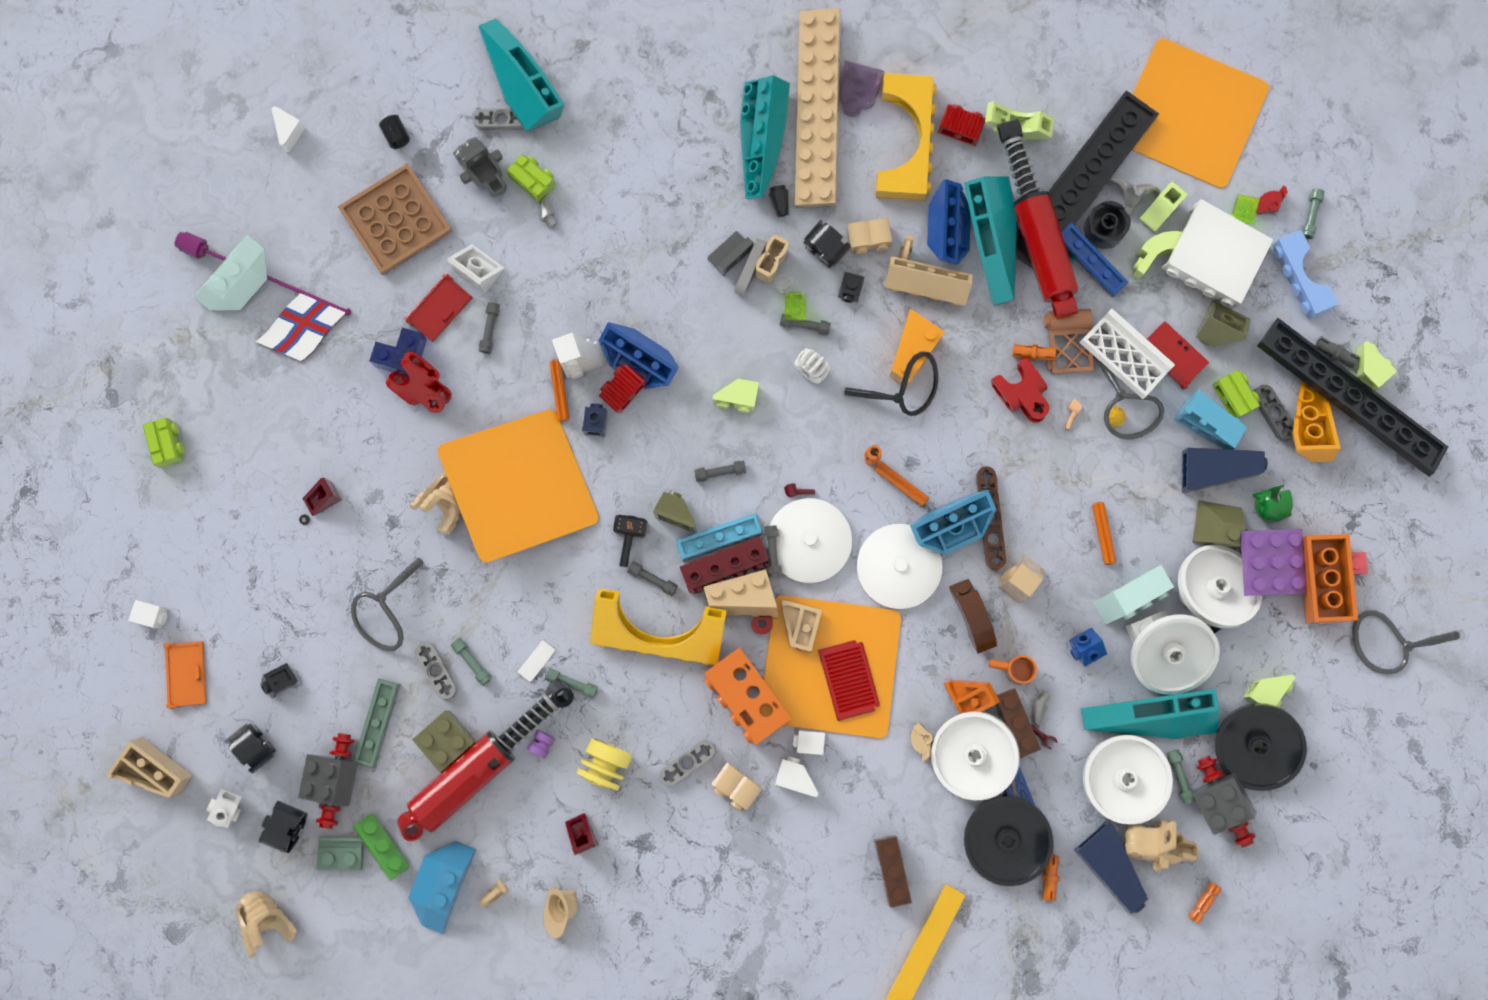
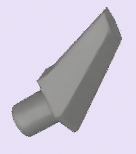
(547, 213)
(1040, 708)

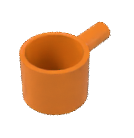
(1018, 669)

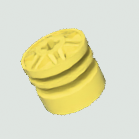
(604, 764)

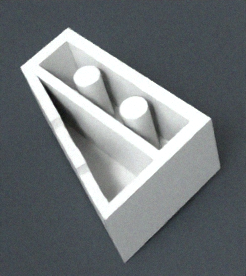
(578, 355)

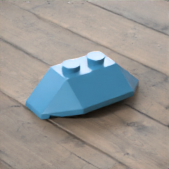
(955, 523)
(439, 884)

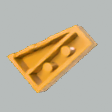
(916, 337)

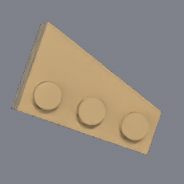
(1021, 579)
(744, 596)
(150, 769)

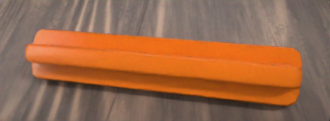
(559, 390)
(901, 483)
(1104, 533)

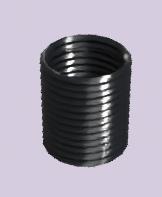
(394, 131)

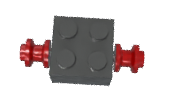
(329, 780)
(1224, 802)

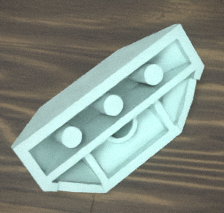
(235, 278)

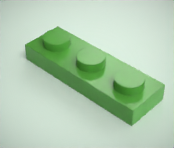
(381, 847)

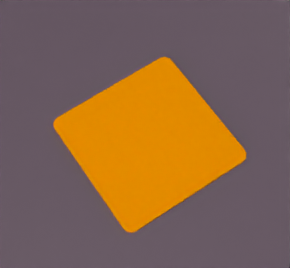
(1201, 110)
(517, 485)
(799, 678)

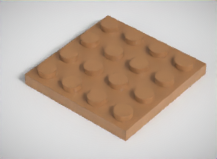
(394, 219)

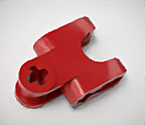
(420, 385)
(1025, 394)

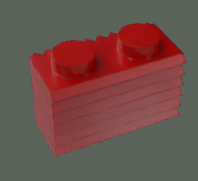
(962, 124)
(622, 388)

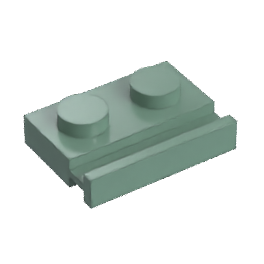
(340, 853)

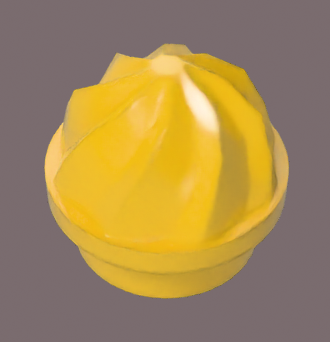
(1117, 416)

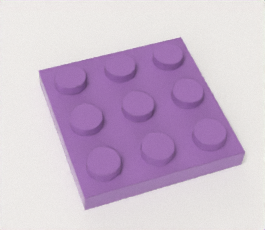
(1273, 562)

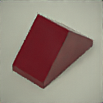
(321, 496)
(580, 834)

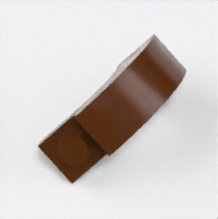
(975, 616)

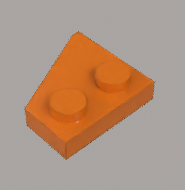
(971, 695)

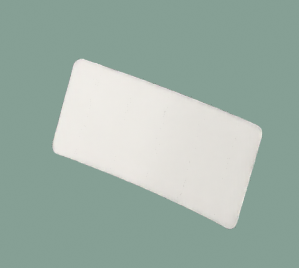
(536, 661)

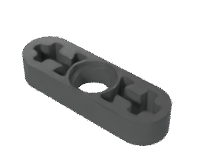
(1283, 413)

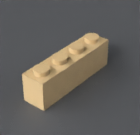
(928, 281)

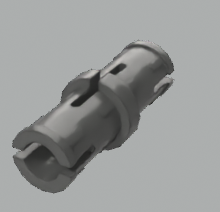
(1337, 352)

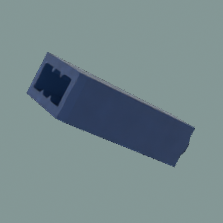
(1215, 467)
(1111, 865)

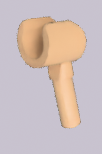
(1075, 407)

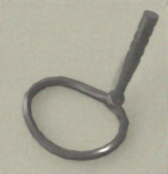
(1121, 394)
(381, 598)
(1407, 646)

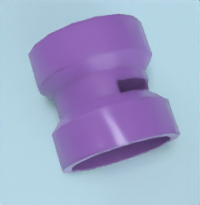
(541, 743)

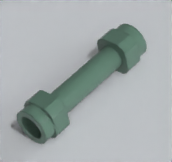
(1316, 197)
(460, 647)
(587, 689)
(1175, 758)

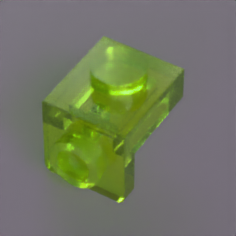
(1245, 208)
(795, 306)

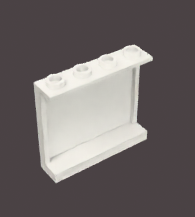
(1217, 254)

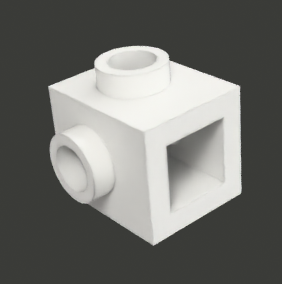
(224, 809)

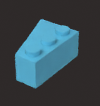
(1211, 421)

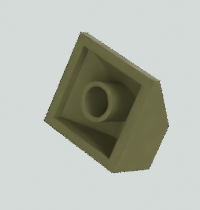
(1222, 326)
(673, 510)
(1218, 525)

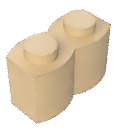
(869, 236)
(774, 256)
(736, 787)

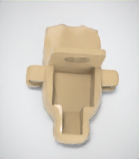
(1159, 845)

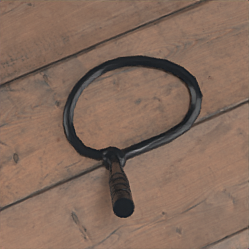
(898, 397)

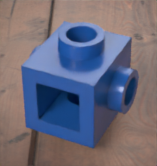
(1087, 647)

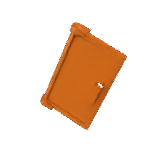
(183, 674)

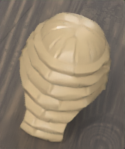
(442, 495)
(260, 913)

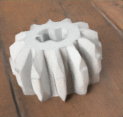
(812, 365)

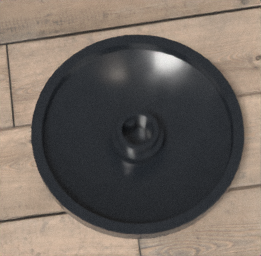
(1261, 746)
(1008, 841)

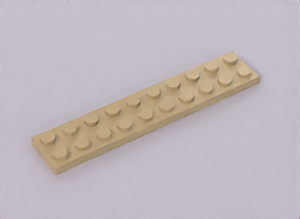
(818, 108)

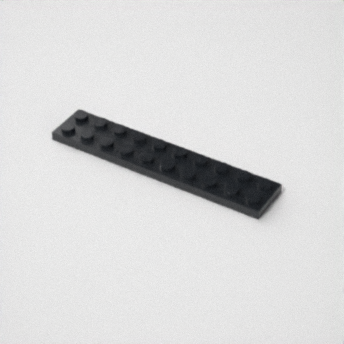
(1096, 162)
(1353, 397)

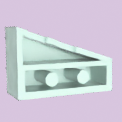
(1134, 595)

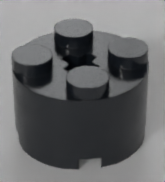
(1117, 223)
(826, 243)
(250, 747)
(283, 827)

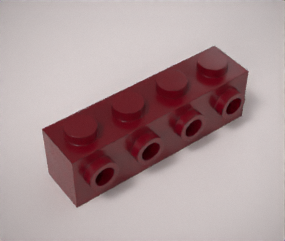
(724, 565)

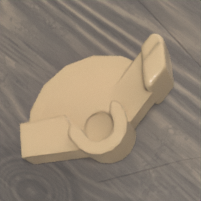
(906, 248)
(922, 741)
(494, 893)

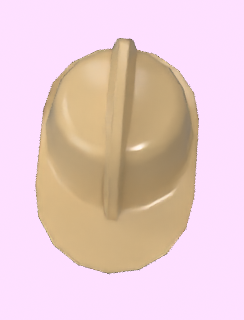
(559, 909)

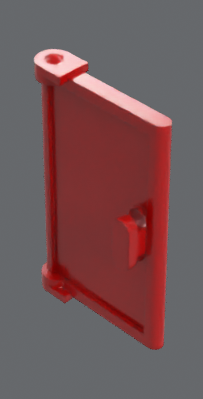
(438, 306)
(1187, 363)

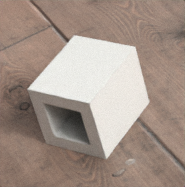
(148, 614)
(809, 742)

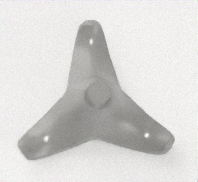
(1133, 193)

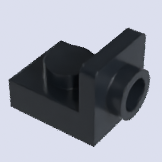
(850, 287)
(278, 680)

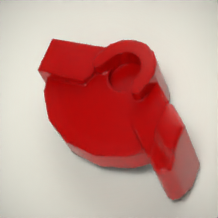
(1271, 201)

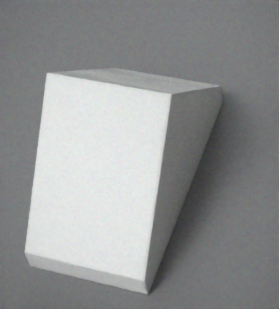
(288, 128)

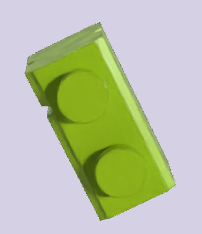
(531, 177)
(1236, 394)
(163, 442)

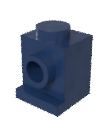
(597, 427)

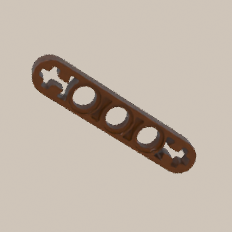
(997, 526)

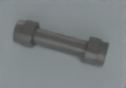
(492, 311)
(823, 327)
(702, 474)
(771, 533)
(636, 570)

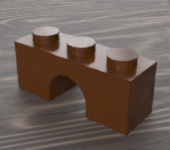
(1015, 717)
(893, 871)

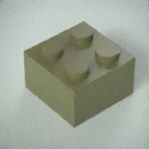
(444, 740)

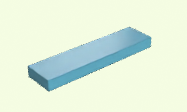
(719, 537)

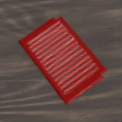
(849, 679)

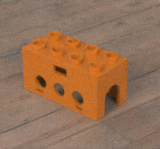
(735, 696)

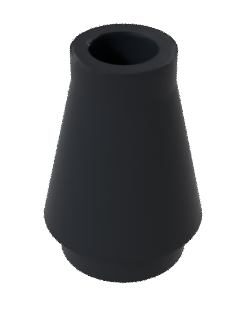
(779, 199)

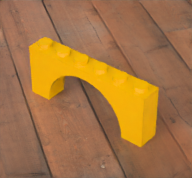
(915, 96)
(615, 630)

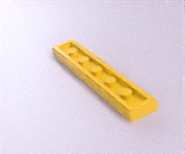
(926, 944)

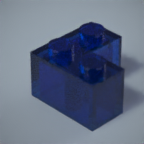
(390, 357)

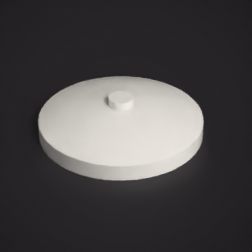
(811, 540)
(897, 569)
(1214, 587)
(1175, 654)
(975, 755)
(1127, 779)

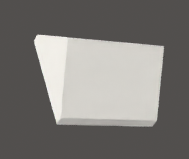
(476, 267)

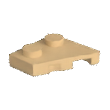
(801, 624)

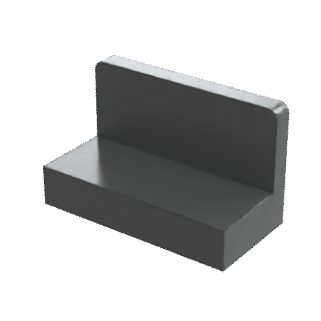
(730, 252)

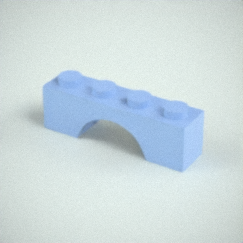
(1313, 297)

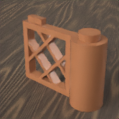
(1070, 325)

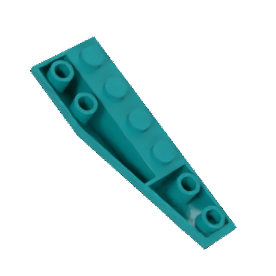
(520, 78)
(762, 131)
(995, 232)
(1159, 717)

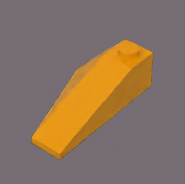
(1314, 427)

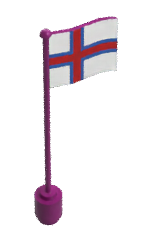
(299, 325)

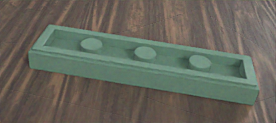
(376, 723)

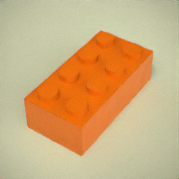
(1329, 579)

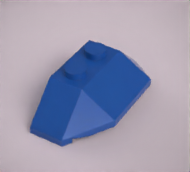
(949, 223)
(628, 346)

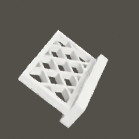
(1135, 345)

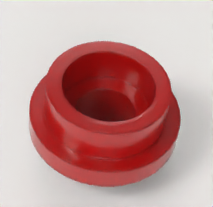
(769, 623)

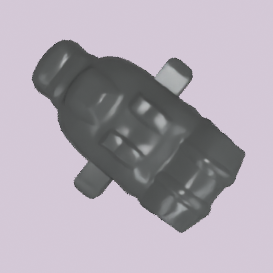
(481, 166)

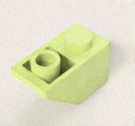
(1163, 206)
(1372, 366)
(739, 394)
(1270, 690)

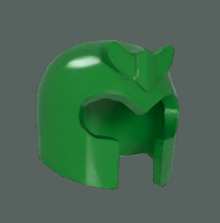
(1270, 508)

